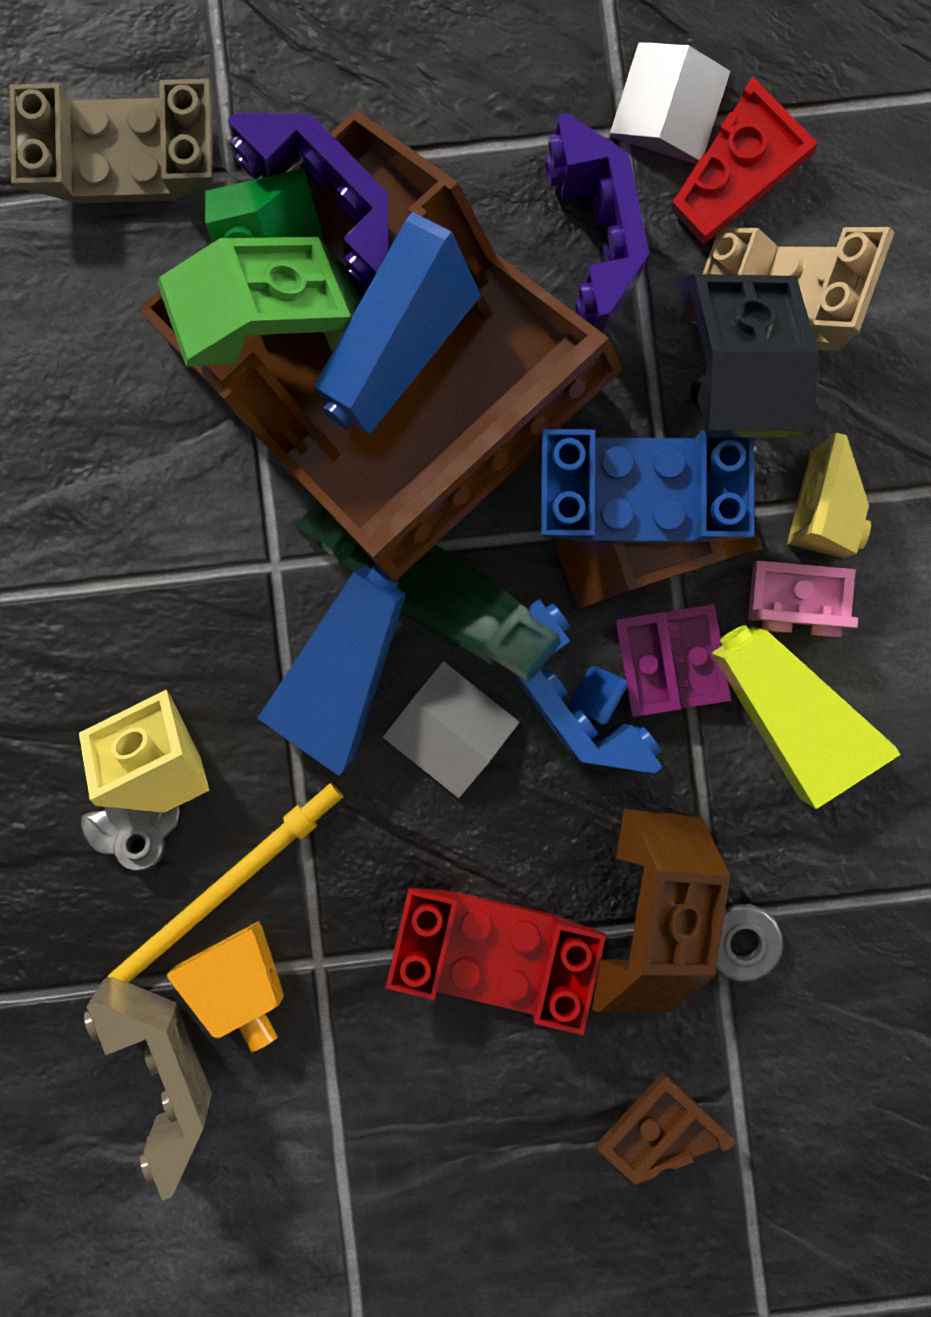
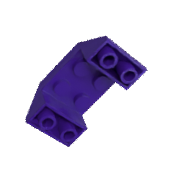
(275, 142)
(587, 166)

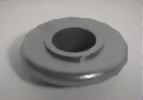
(767, 950)

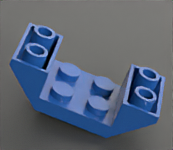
(646, 488)
(620, 748)

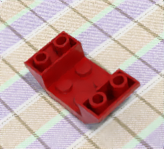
(497, 956)

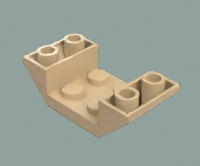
(832, 279)

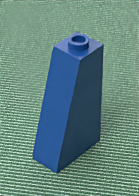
(398, 325)
(336, 675)

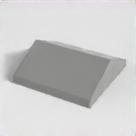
(670, 100)
(451, 729)

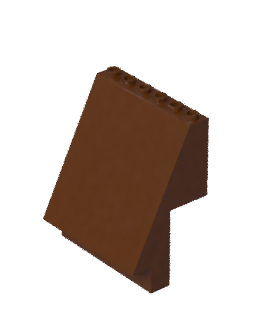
(466, 417)

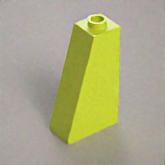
(804, 722)

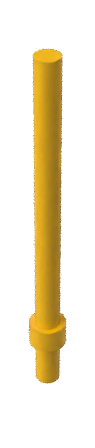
(297, 823)

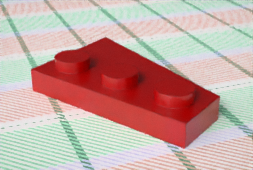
(747, 159)

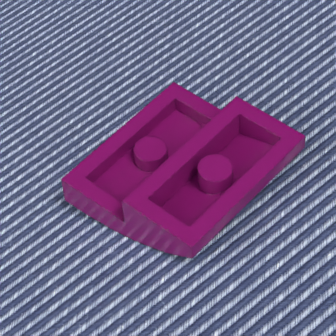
(671, 660)

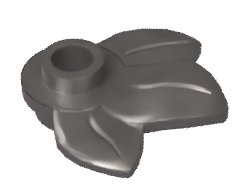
(116, 829)

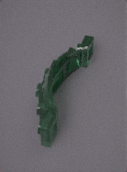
(450, 601)

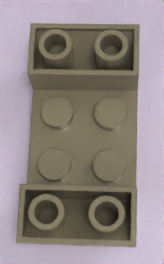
(112, 145)
(127, 1015)

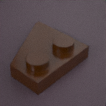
(661, 1133)

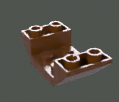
(612, 569)
(675, 918)

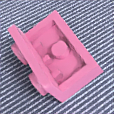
(802, 596)

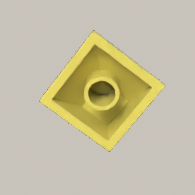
(831, 502)
(143, 758)

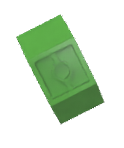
(256, 290)

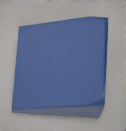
(598, 694)

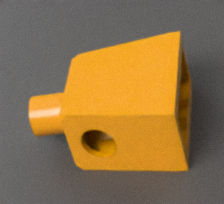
(232, 986)

